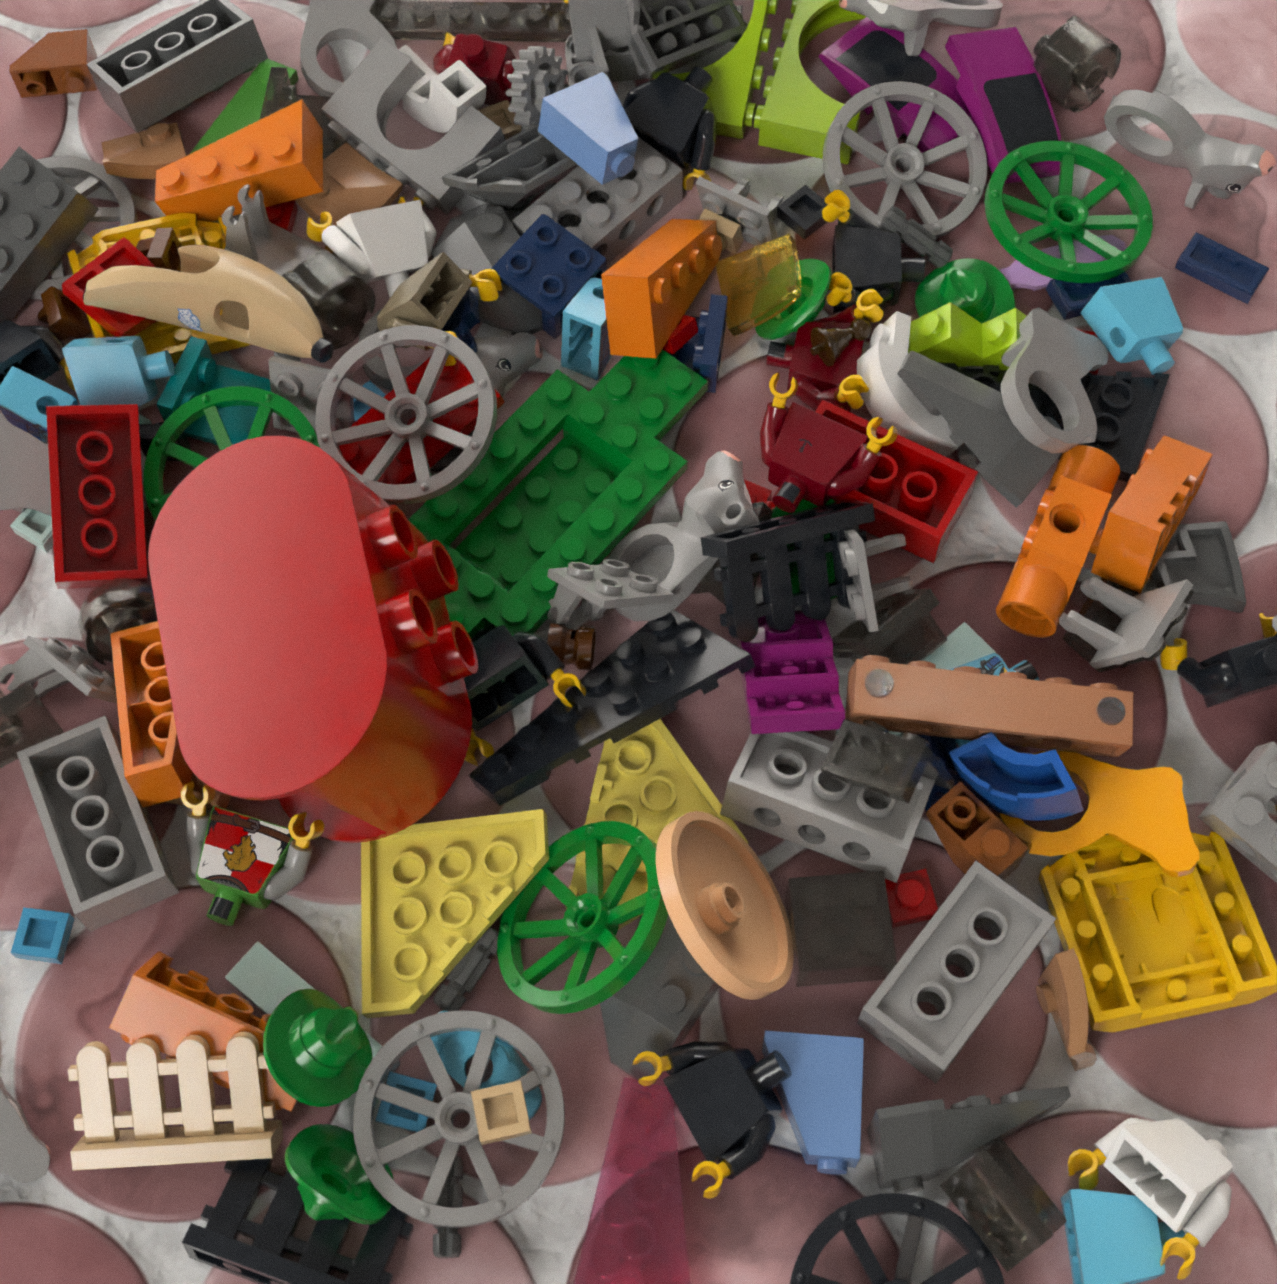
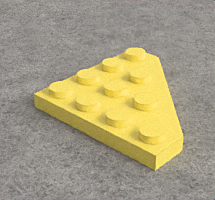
(647, 785)
(435, 896)

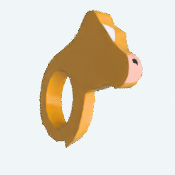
(1131, 805)

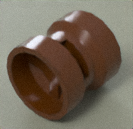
(572, 645)

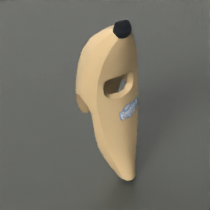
(253, 299)

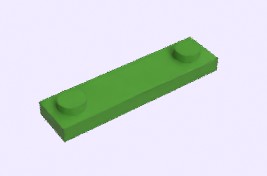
(245, 105)

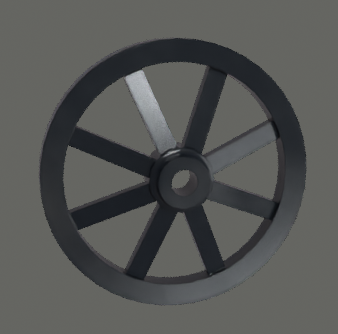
(918, 1210)

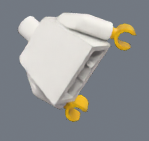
(380, 241)
(1170, 1173)

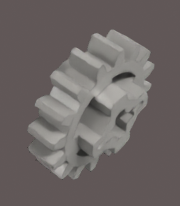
(534, 77)

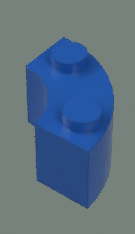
(1016, 782)

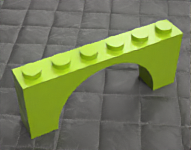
(739, 74)
(795, 109)

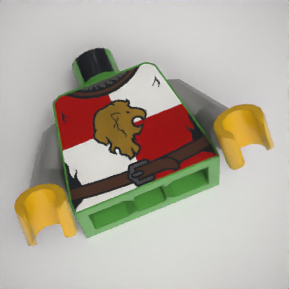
(244, 856)

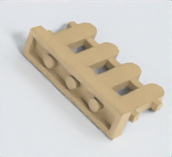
(152, 1139)

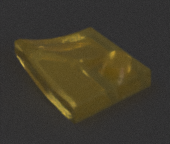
(759, 283)

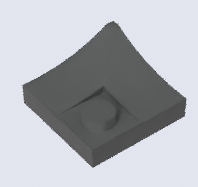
(1208, 560)

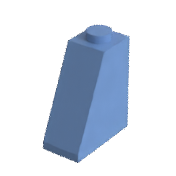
(591, 128)
(822, 1095)

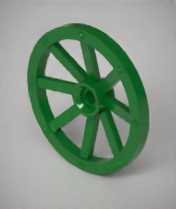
(1066, 215)
(208, 405)
(588, 921)

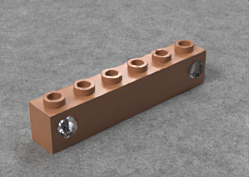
(972, 704)

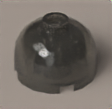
(113, 608)

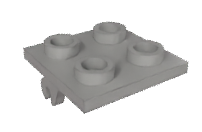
(599, 28)
(754, 219)
(261, 240)
(301, 386)
(601, 589)
(861, 592)
(1142, 623)
(57, 664)

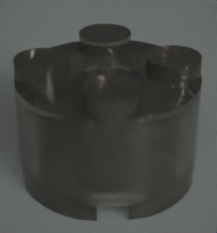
(1075, 63)
(335, 296)

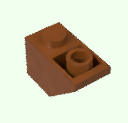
(56, 65)
(975, 833)

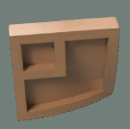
(143, 152)
(350, 186)
(1065, 997)

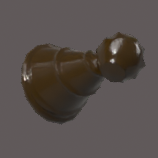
(832, 342)

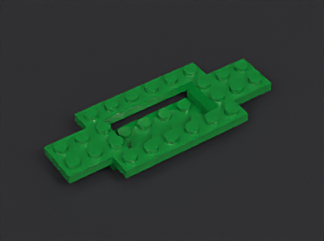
(573, 500)

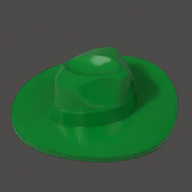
(969, 285)
(814, 286)
(316, 1048)
(332, 1176)

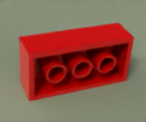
(910, 489)
(96, 494)

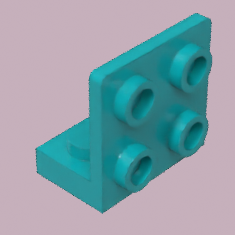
(198, 374)

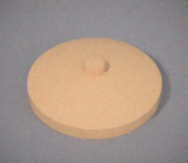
(724, 905)

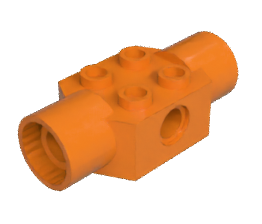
(1058, 541)

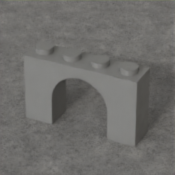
(361, 114)

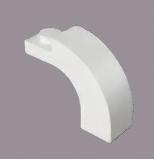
(442, 98)
(891, 397)

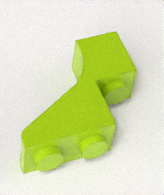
(958, 338)

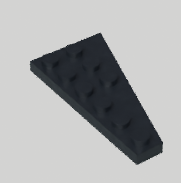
(1121, 404)
(622, 696)

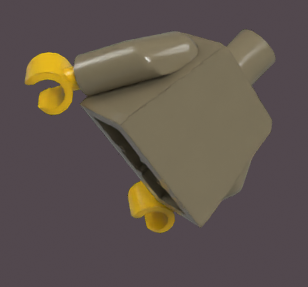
(433, 295)

